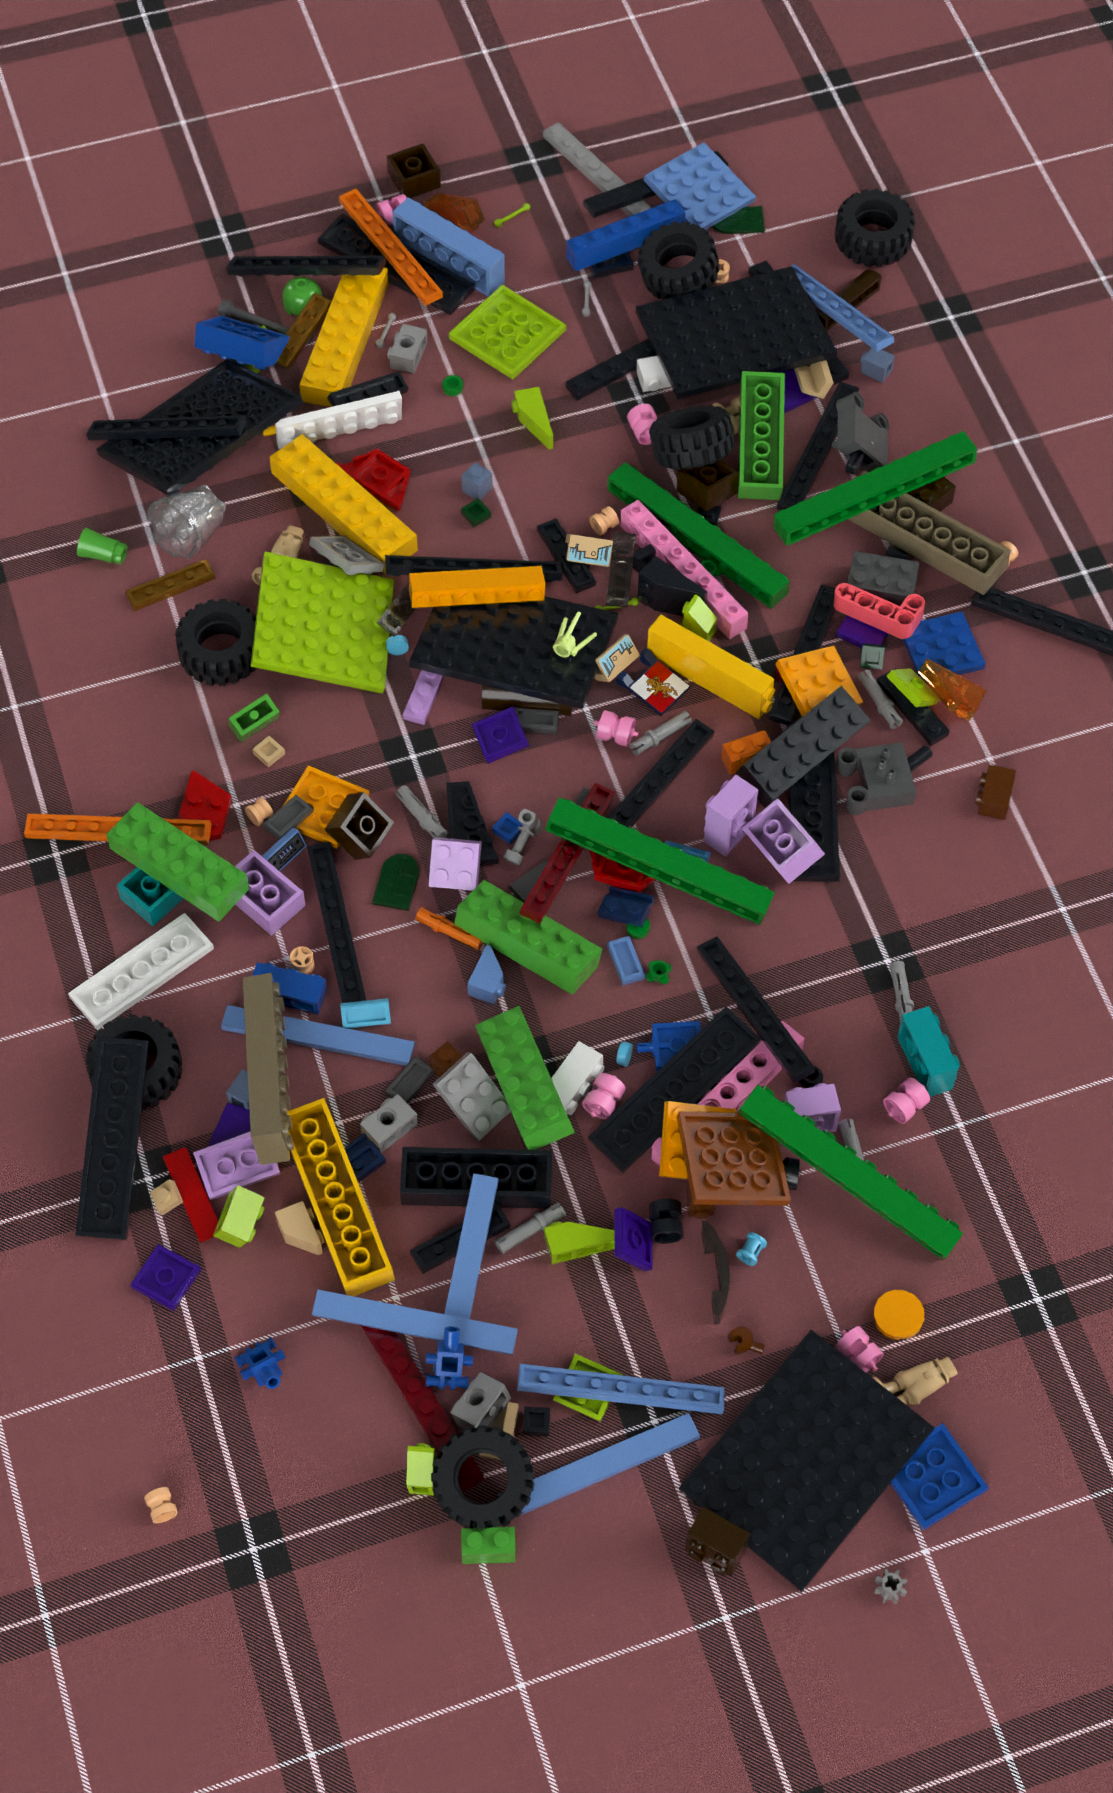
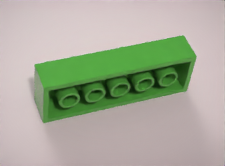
(761, 435)
(178, 861)
(542, 948)
(524, 1079)

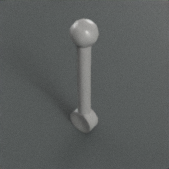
(586, 311)
(380, 342)

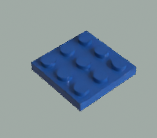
(946, 642)
(938, 1479)

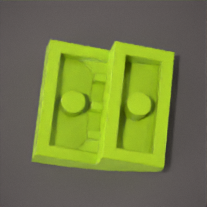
(589, 1407)

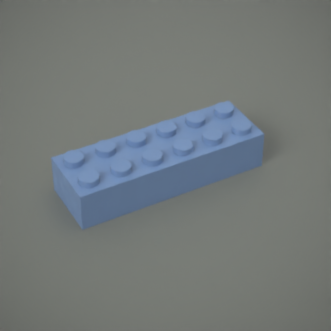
(449, 246)

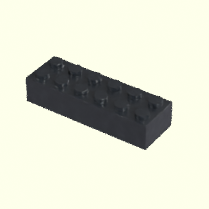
(803, 746)
(446, 1176)

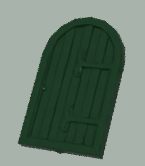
(746, 220)
(397, 882)

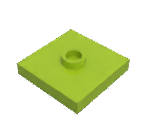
(913, 687)

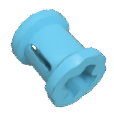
(751, 1249)

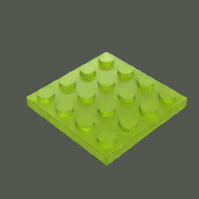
(507, 331)

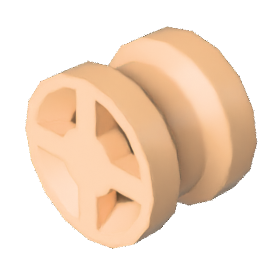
(723, 274)
(259, 811)
(302, 954)

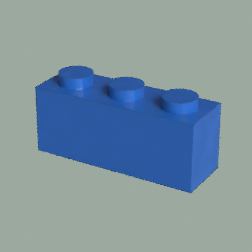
(297, 989)

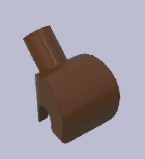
(745, 1338)

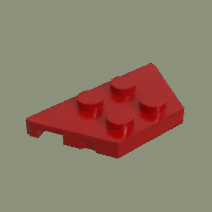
(380, 476)
(206, 802)
(618, 875)

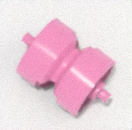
(385, 208)
(640, 420)
(611, 727)
(910, 1096)
(603, 1097)
(857, 1348)

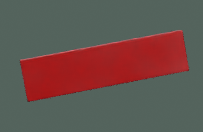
(192, 1193)

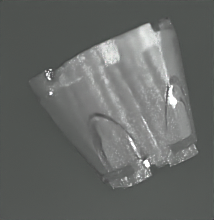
(185, 520)

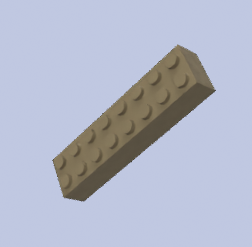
(937, 540)
(267, 1069)

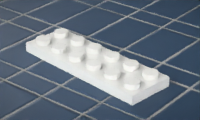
(340, 419)
(141, 971)

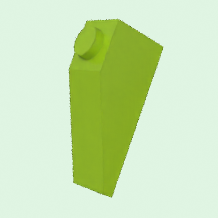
(533, 414)
(575, 1240)

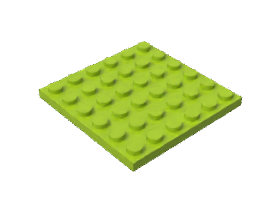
(321, 623)

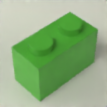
(253, 718)
(488, 1545)

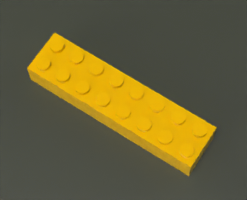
(343, 336)
(341, 500)
(338, 1200)

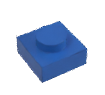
(507, 827)

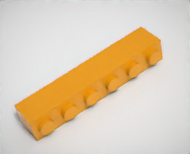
(476, 586)

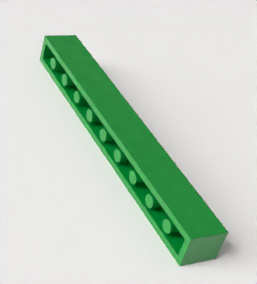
(874, 488)
(701, 536)
(659, 860)
(850, 1172)

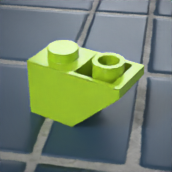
(699, 618)
(419, 1469)

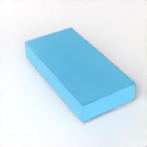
(365, 1013)

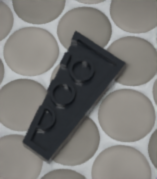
(466, 820)

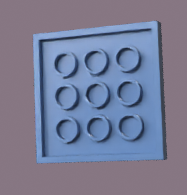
(701, 186)

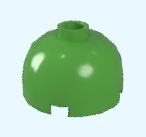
(298, 293)

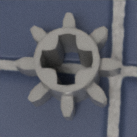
(894, 1580)

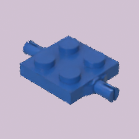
(668, 1040)

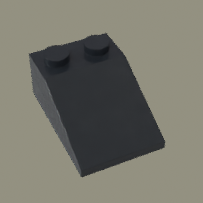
(666, 588)

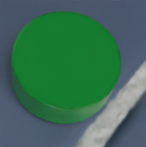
(452, 385)
(638, 932)

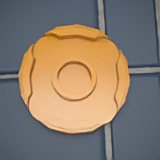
(898, 1314)

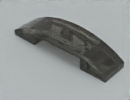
(620, 569)
(397, 612)
(713, 1244)

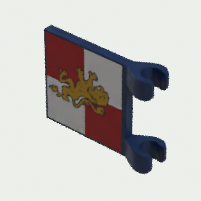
(656, 685)

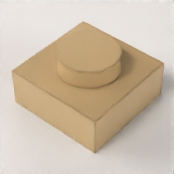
(268, 751)
(166, 1197)

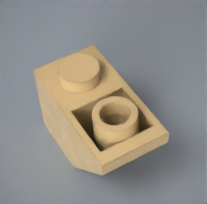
(298, 1229)

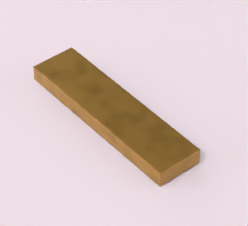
(303, 328)
(170, 585)

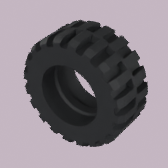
(676, 241)
(871, 246)
(692, 437)
(210, 620)
(167, 1067)
(447, 1469)

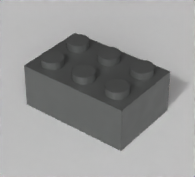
(884, 576)

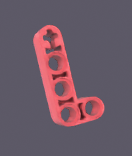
(878, 612)

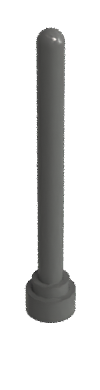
(227, 309)

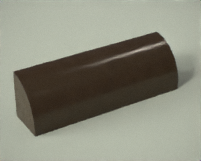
(854, 293)
(500, 700)

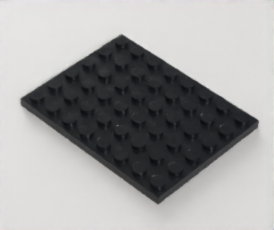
(734, 328)
(223, 391)
(513, 647)
(807, 1459)

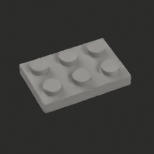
(346, 554)
(472, 1096)

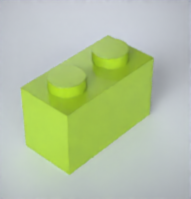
(239, 1217)

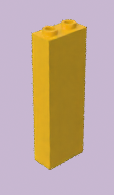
(711, 667)

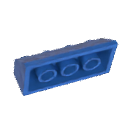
(240, 341)

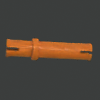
(441, 924)

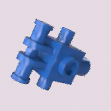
(449, 1362)
(262, 1364)

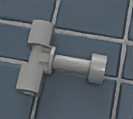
(531, 827)

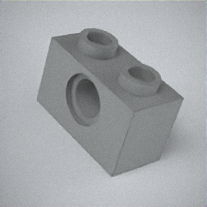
(407, 348)
(383, 1135)
(485, 1390)

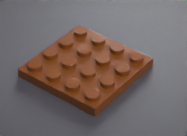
(731, 1161)

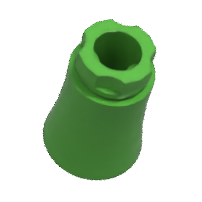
(101, 547)

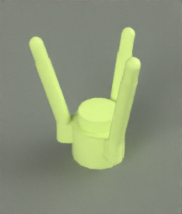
(566, 643)

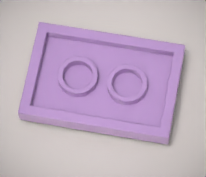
(232, 1164)

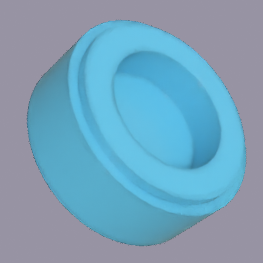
(397, 645)
(624, 1054)

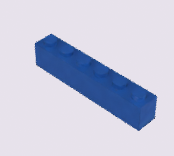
(620, 235)

